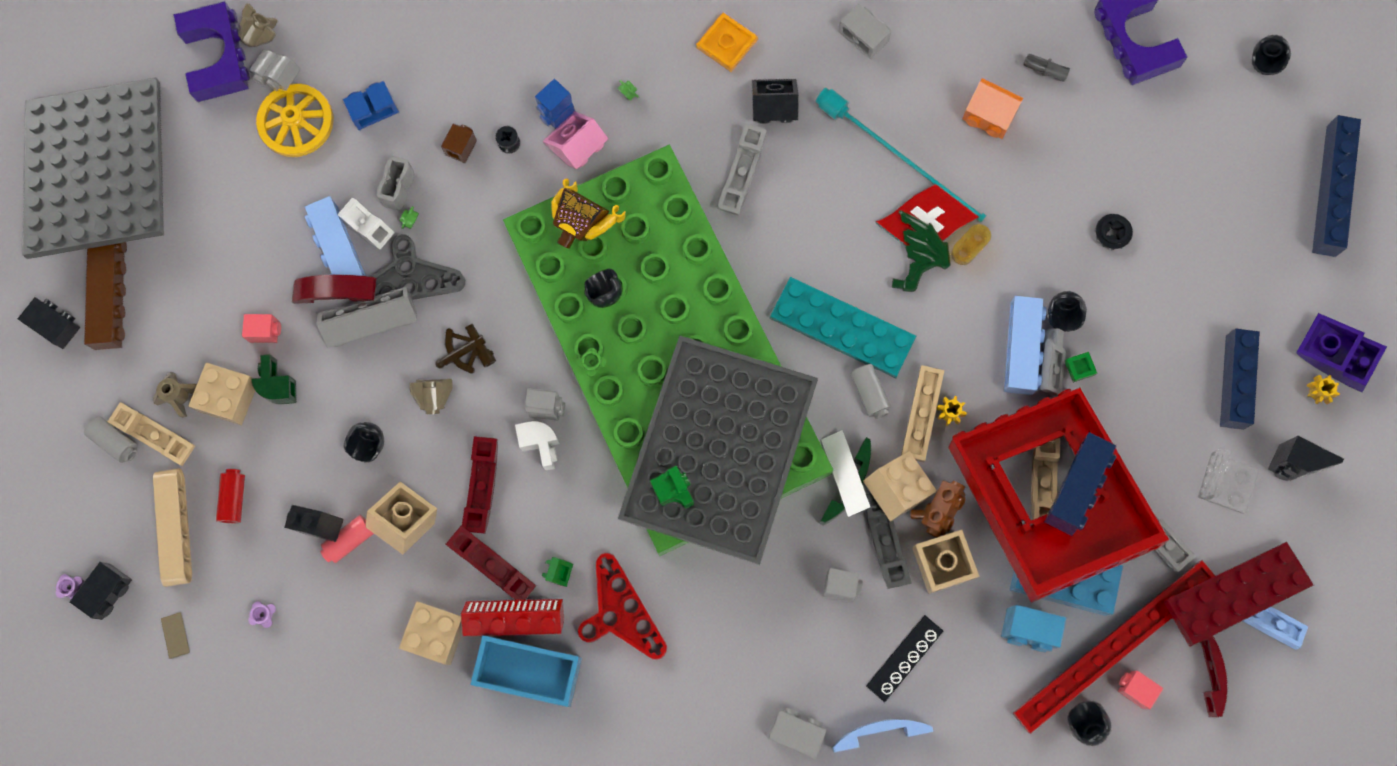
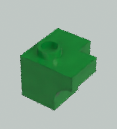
(672, 488)

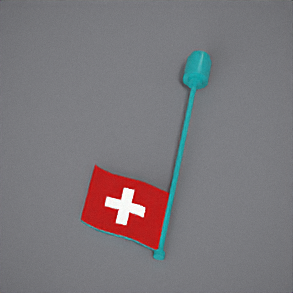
(933, 205)

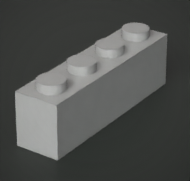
(367, 317)

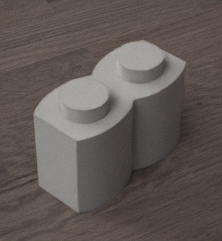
(274, 70)
(394, 186)
(544, 404)

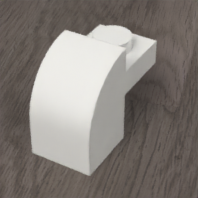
(365, 224)
(538, 436)

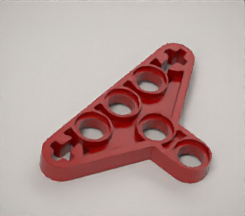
(614, 601)

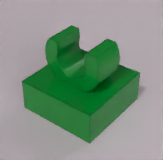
(1080, 367)
(558, 571)

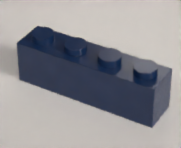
(1239, 379)
(1080, 484)

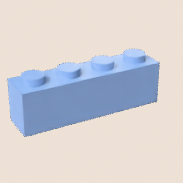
(333, 238)
(1024, 345)

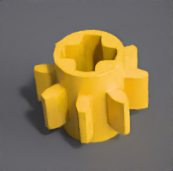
(1329, 386)
(950, 417)

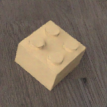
(223, 394)
(899, 486)
(401, 517)
(945, 561)
(432, 633)

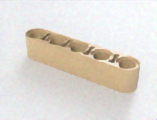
(172, 527)

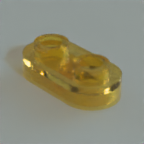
(969, 245)

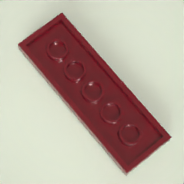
(1238, 593)

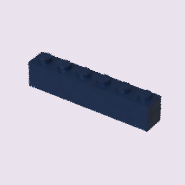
(1336, 186)

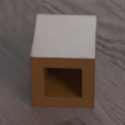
(459, 142)

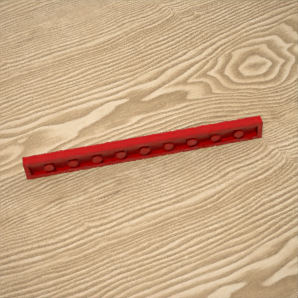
(1106, 652)

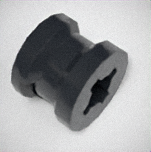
(507, 145)

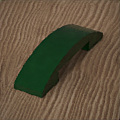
(862, 459)

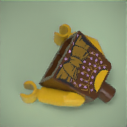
(580, 216)

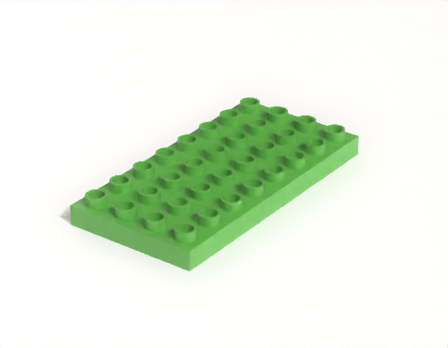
(671, 286)

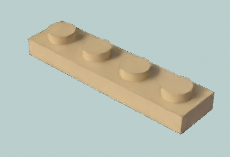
(923, 412)

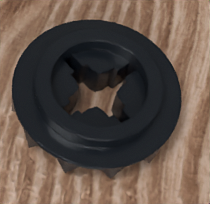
(1115, 222)

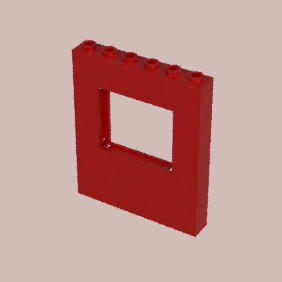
(1042, 556)

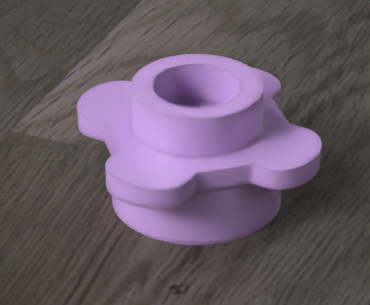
(62, 586)
(257, 609)

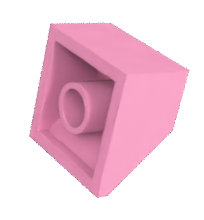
(576, 139)

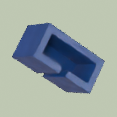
(554, 104)
(371, 105)

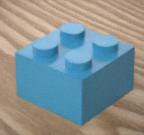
(1033, 627)

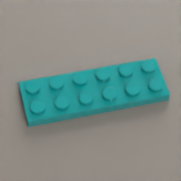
(843, 327)

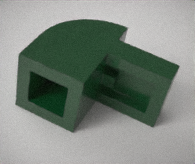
(271, 386)

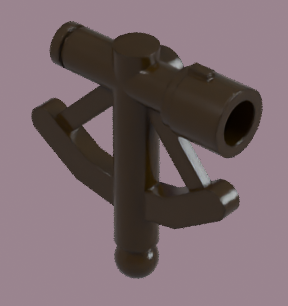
(475, 343)

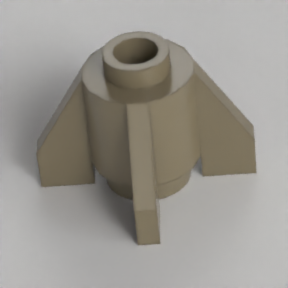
(256, 28)
(173, 393)
(431, 394)

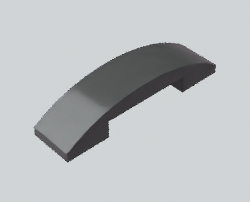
(887, 546)

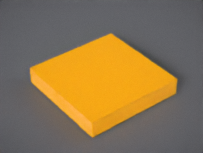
(727, 42)

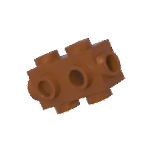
(940, 513)

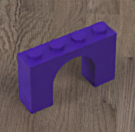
(1137, 61)
(229, 72)

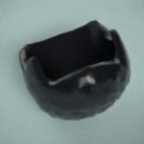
(1271, 55)
(603, 288)
(1067, 311)
(364, 442)
(1089, 723)

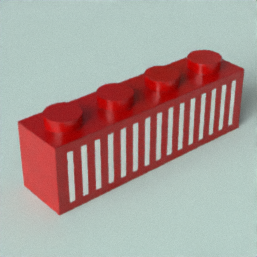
(512, 617)

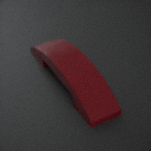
(334, 287)
(481, 484)
(490, 564)
(1217, 698)

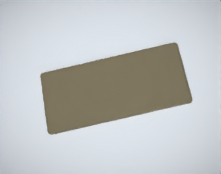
(175, 635)

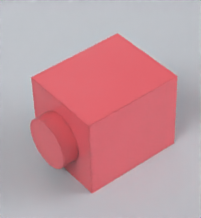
(261, 328)
(1139, 689)

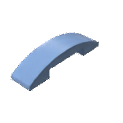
(850, 740)

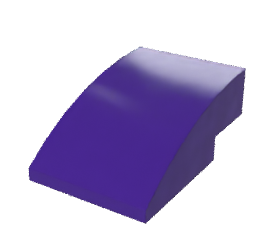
(1341, 352)

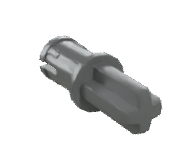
(1046, 67)

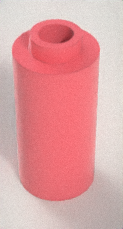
(348, 539)

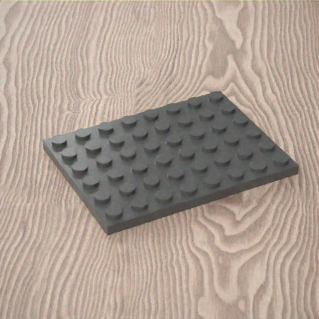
(92, 168)
(733, 435)

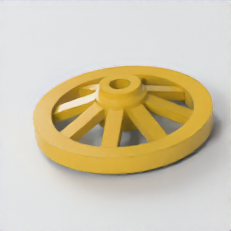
(296, 122)

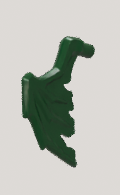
(925, 249)

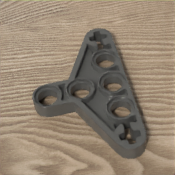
(419, 275)

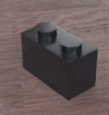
(48, 322)
(313, 523)
(101, 591)

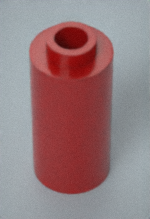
(230, 497)

